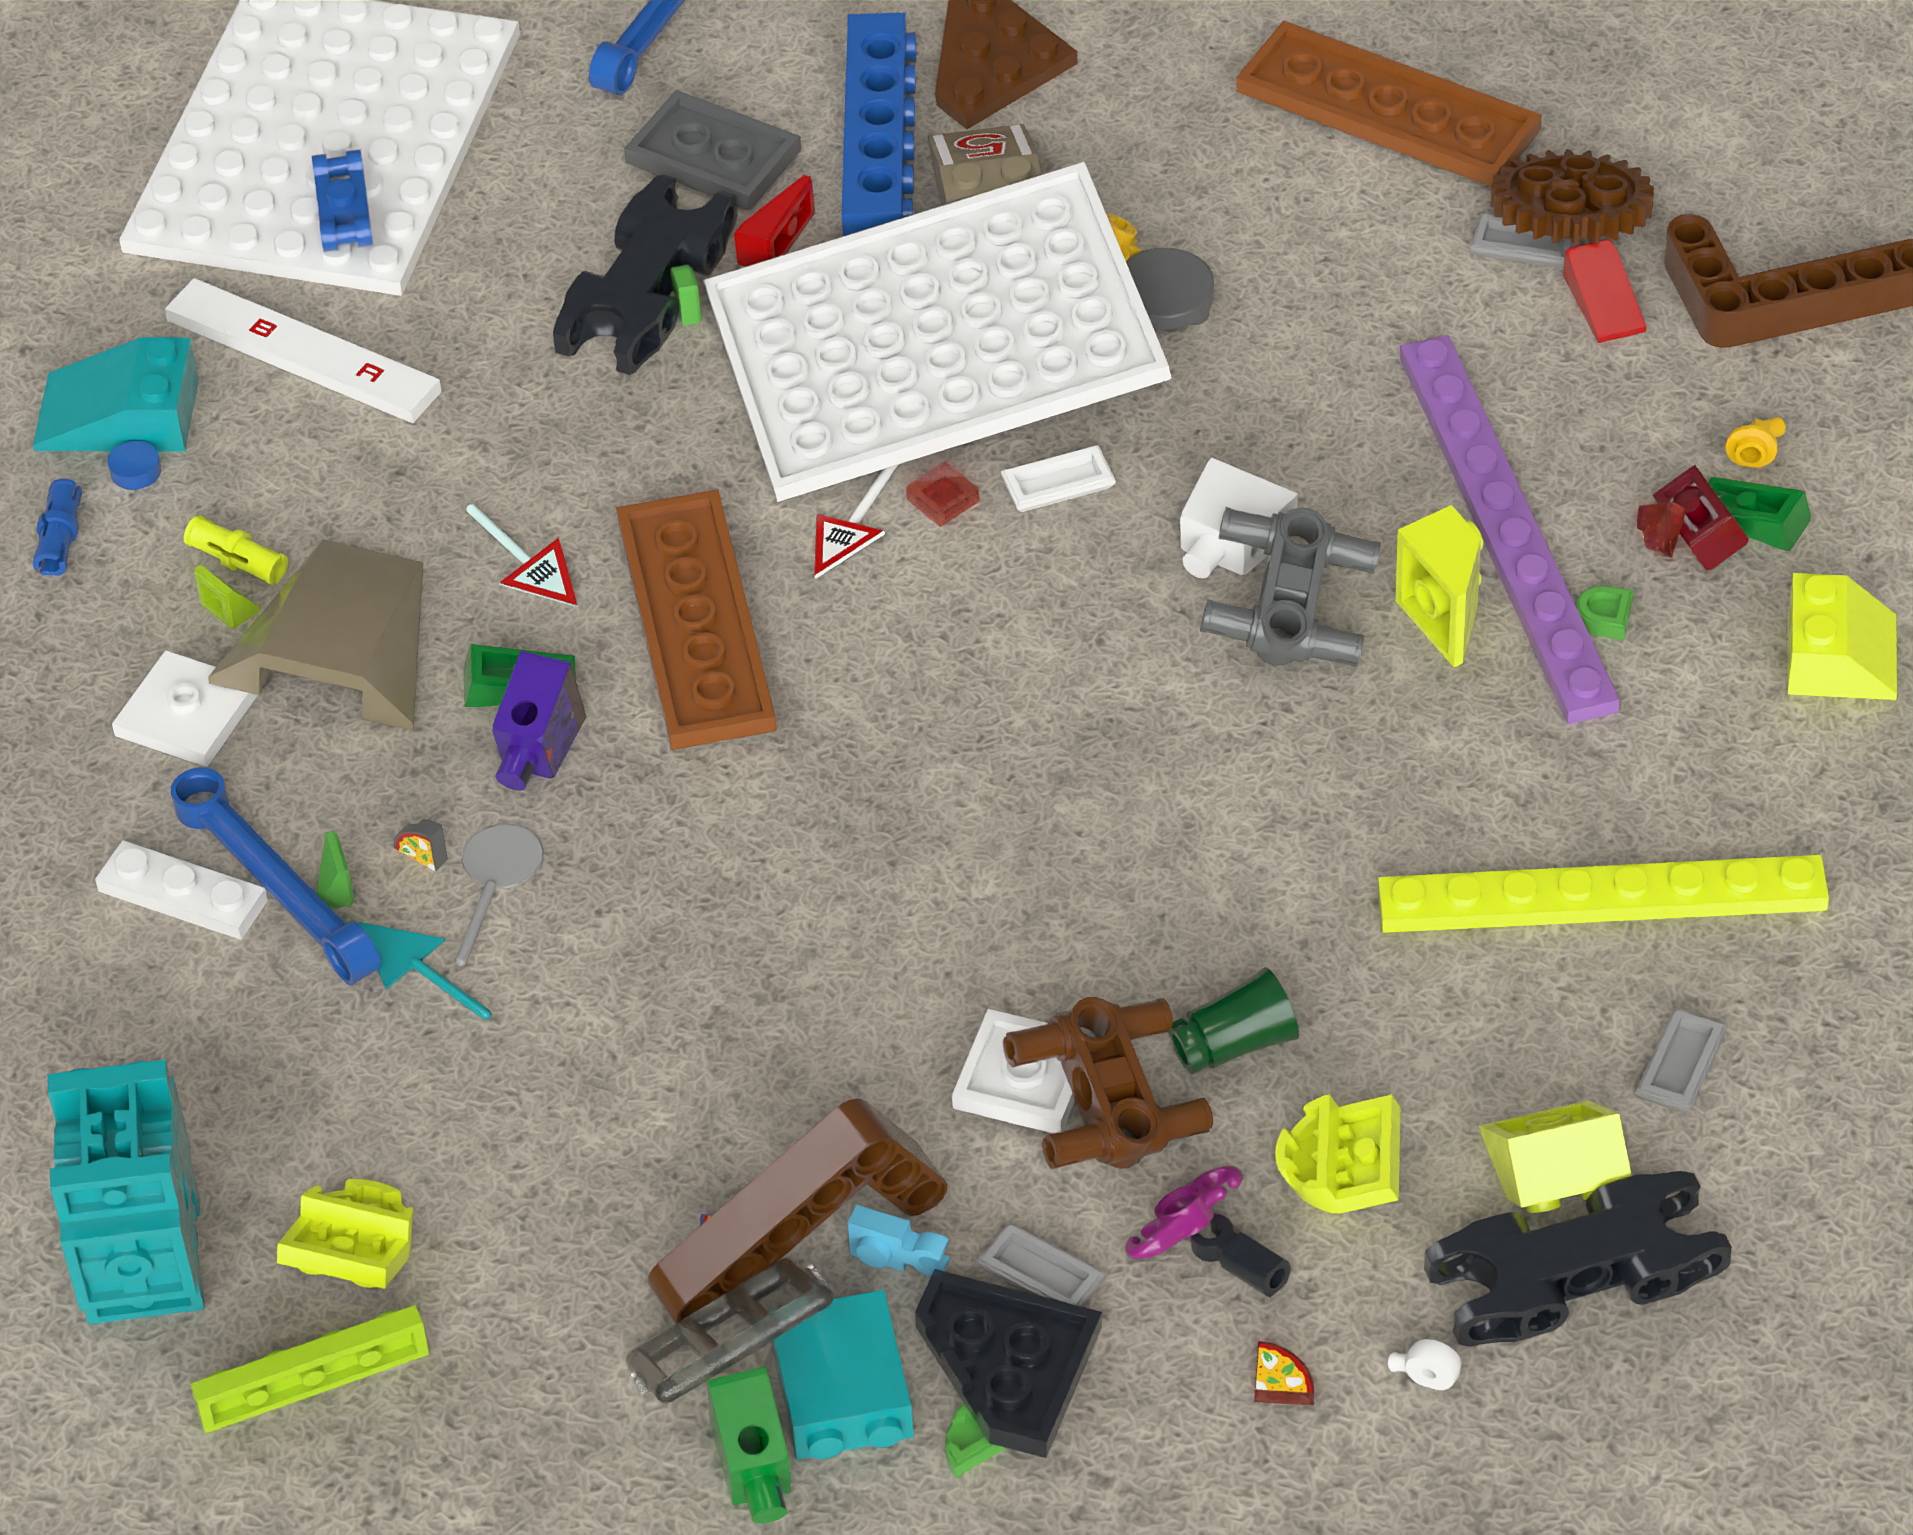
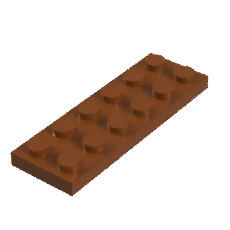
(1388, 103)
(695, 620)

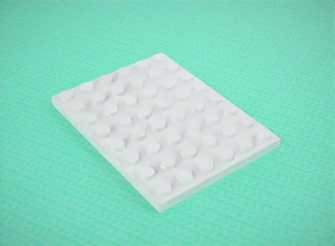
(311, 83)
(934, 331)

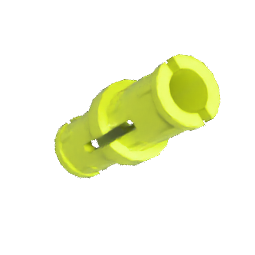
(236, 550)

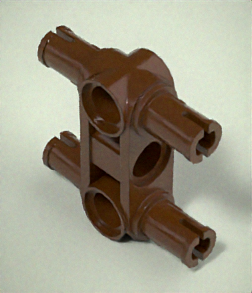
(1107, 1083)

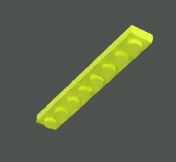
(1602, 893)

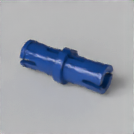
(57, 527)

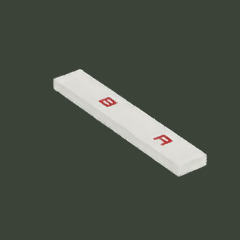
(303, 350)

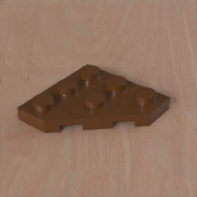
(994, 57)

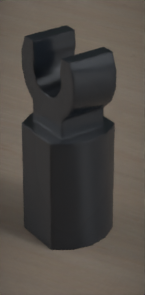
(1242, 1256)

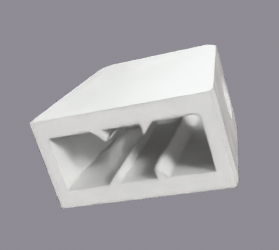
(1201, 518)

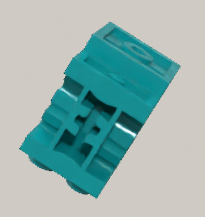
(125, 1191)

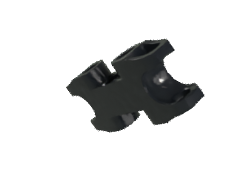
(636, 291)
(1610, 1247)

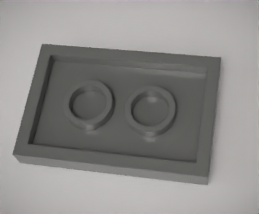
(712, 148)

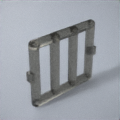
(718, 1357)

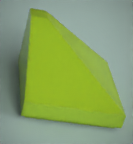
(223, 599)

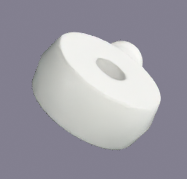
(1428, 1364)

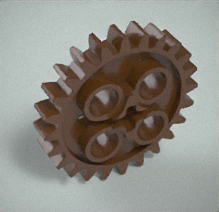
(1572, 196)

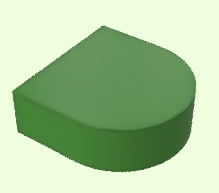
(686, 291)
(1605, 610)

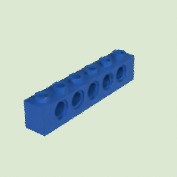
(877, 121)

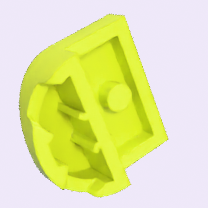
(1343, 1154)
(350, 1234)

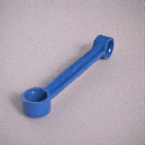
(616, 63)
(344, 944)

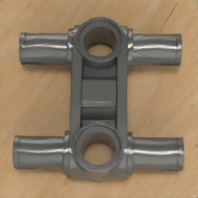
(1290, 586)

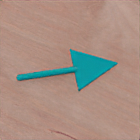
(405, 950)

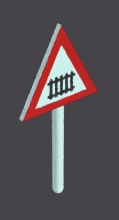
(540, 575)

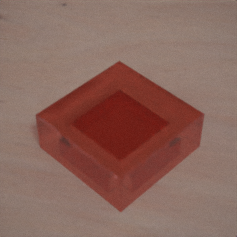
(942, 494)

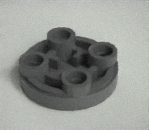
(1172, 286)

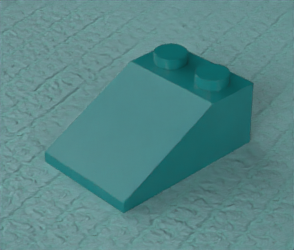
(121, 396)

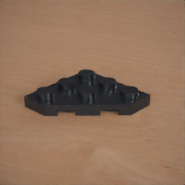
(1008, 1355)

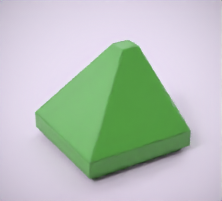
(334, 878)

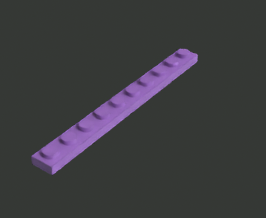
(1509, 531)

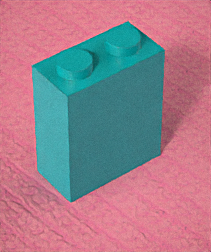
(844, 1379)

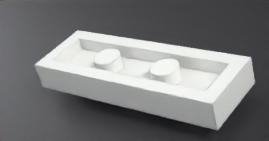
(181, 889)

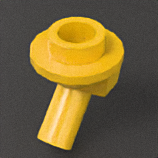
(1755, 443)

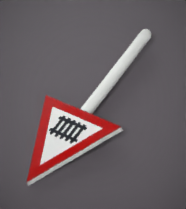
(841, 539)

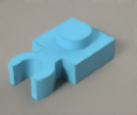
(889, 1242)

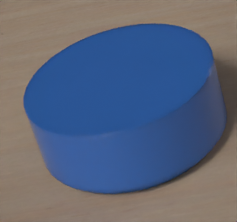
(134, 465)

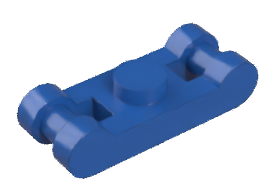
(342, 202)

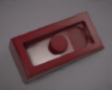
(1707, 523)

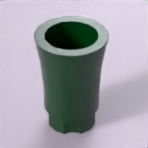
(1235, 1024)

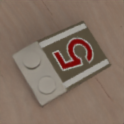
(981, 160)

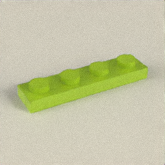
(309, 1368)

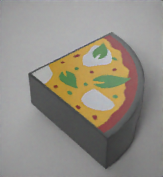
(423, 843)

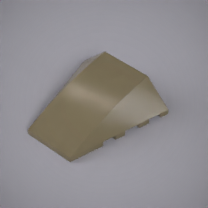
(342, 622)

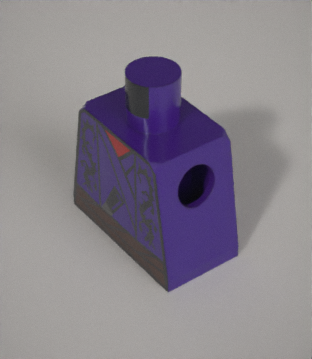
(536, 719)

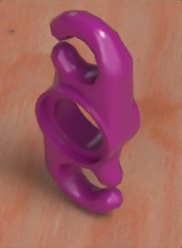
(1183, 1212)

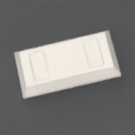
(1058, 478)

